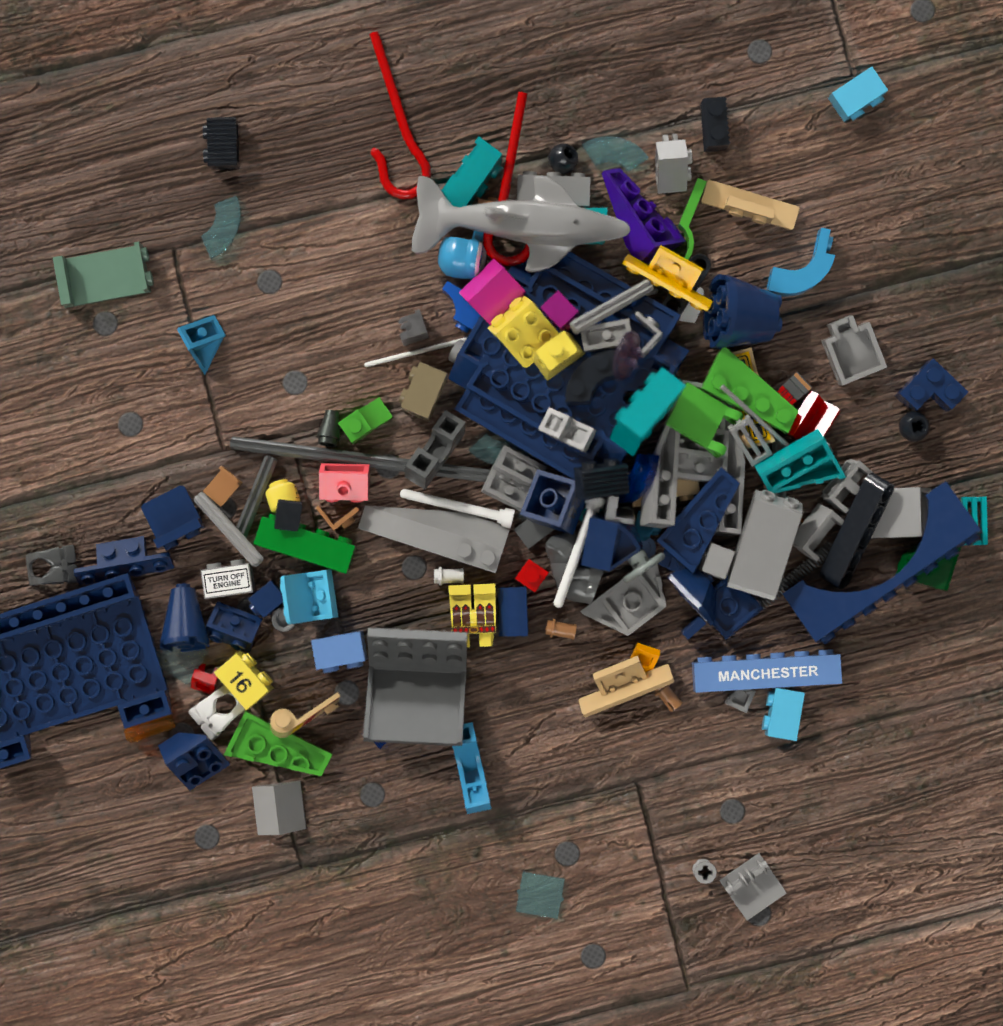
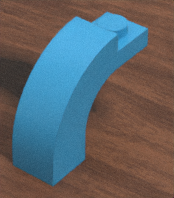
(796, 282)
(471, 772)

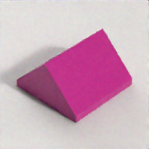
(492, 291)

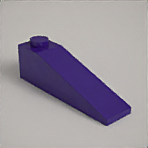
(646, 225)

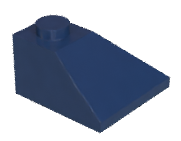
(697, 591)

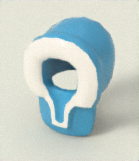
(461, 256)

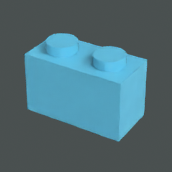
(858, 94)
(783, 713)

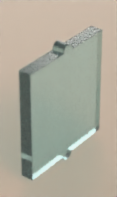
(181, 663)
(540, 895)

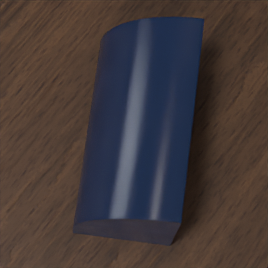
(512, 611)

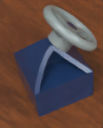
(612, 544)

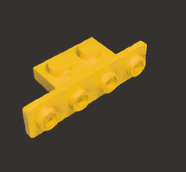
(672, 273)

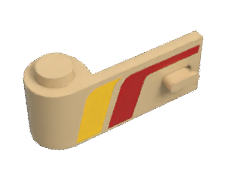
(284, 722)

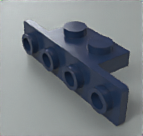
(122, 558)

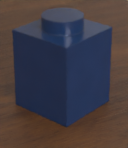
(266, 600)

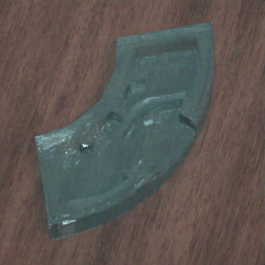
(616, 151)
(224, 227)
(488, 449)

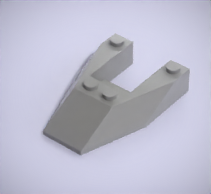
(689, 461)

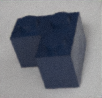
(931, 382)

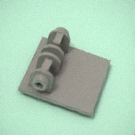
(752, 886)

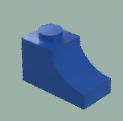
(465, 314)

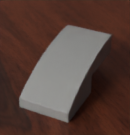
(567, 430)

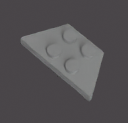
(629, 604)

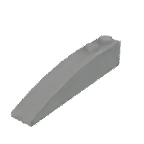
(440, 532)

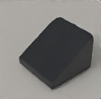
(287, 515)

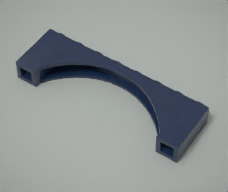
(946, 531)

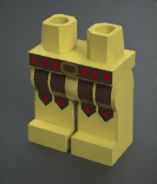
(474, 620)

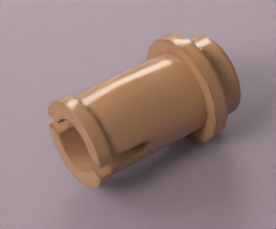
(560, 629)
(668, 697)

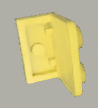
(522, 330)

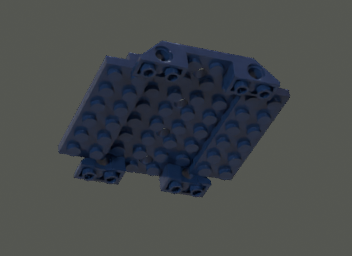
(516, 398)

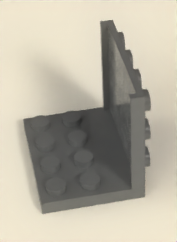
(415, 687)

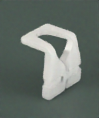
(210, 720)

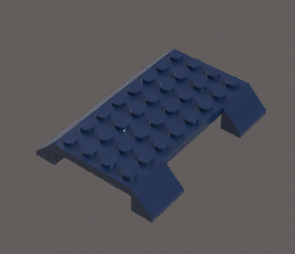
(75, 660)

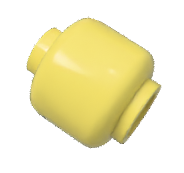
(281, 490)

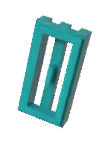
(983, 516)

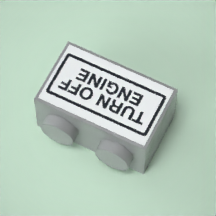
(227, 580)

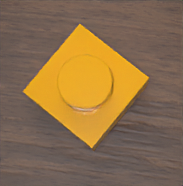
(647, 656)

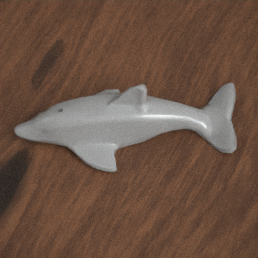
(547, 224)

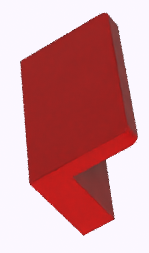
(813, 415)

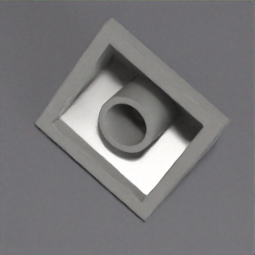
(279, 808)

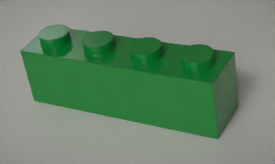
(307, 545)

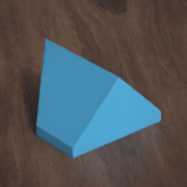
(202, 340)

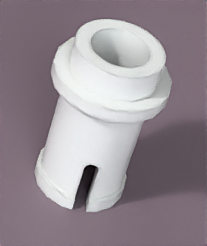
(448, 576)

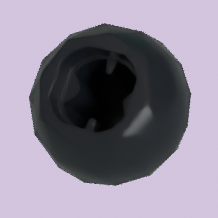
(563, 158)
(914, 426)

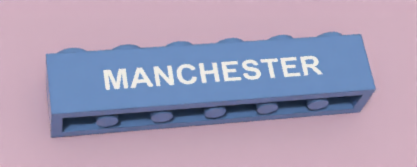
(766, 672)

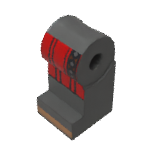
(794, 388)

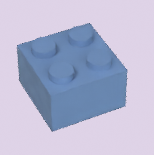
(339, 650)

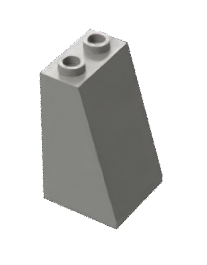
(764, 544)

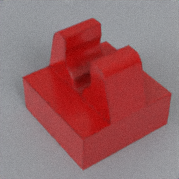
(204, 681)

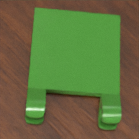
(699, 416)

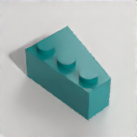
(646, 410)

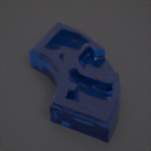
(640, 477)

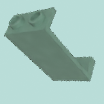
(103, 275)

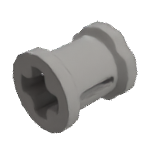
(710, 876)

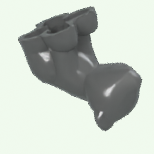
(585, 578)

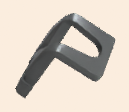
(61, 564)

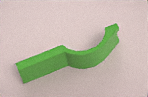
(688, 214)

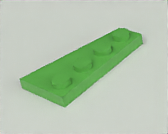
(750, 389)
(256, 743)

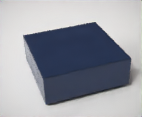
(694, 626)

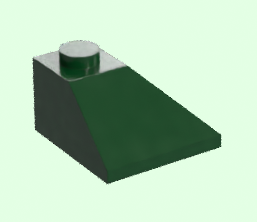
(937, 579)

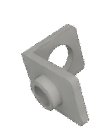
(652, 326)

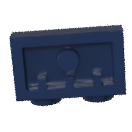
(233, 627)

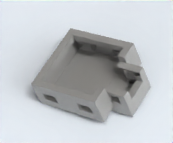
(852, 350)

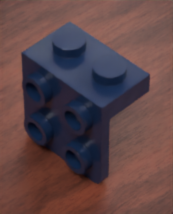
(172, 518)

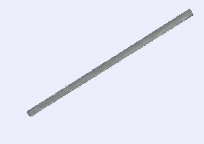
(755, 416)

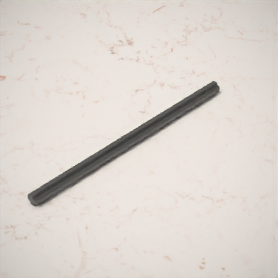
(348, 457)

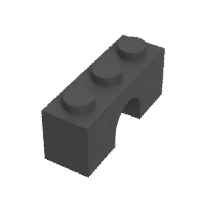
(443, 440)

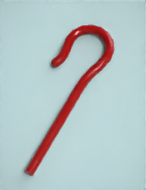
(403, 125)
(506, 184)

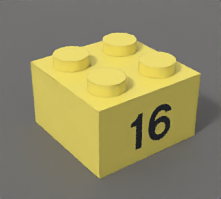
(244, 679)

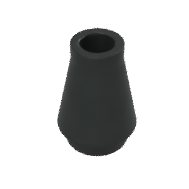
(329, 429)

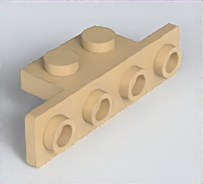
(750, 205)
(623, 683)

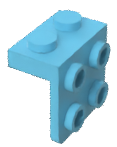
(308, 596)

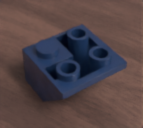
(192, 758)

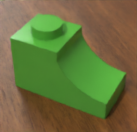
(365, 420)

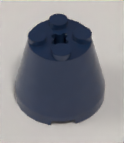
(740, 313)

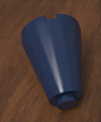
(184, 622)

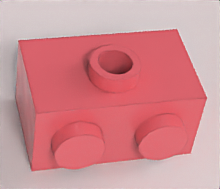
(344, 482)

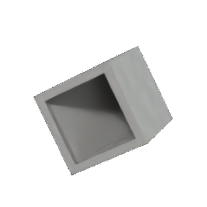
(904, 514)

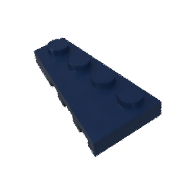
(700, 520)

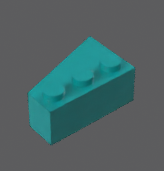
(473, 174)
(800, 464)

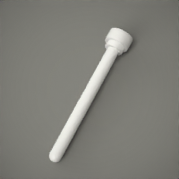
(593, 506)
(504, 517)

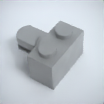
(672, 165)

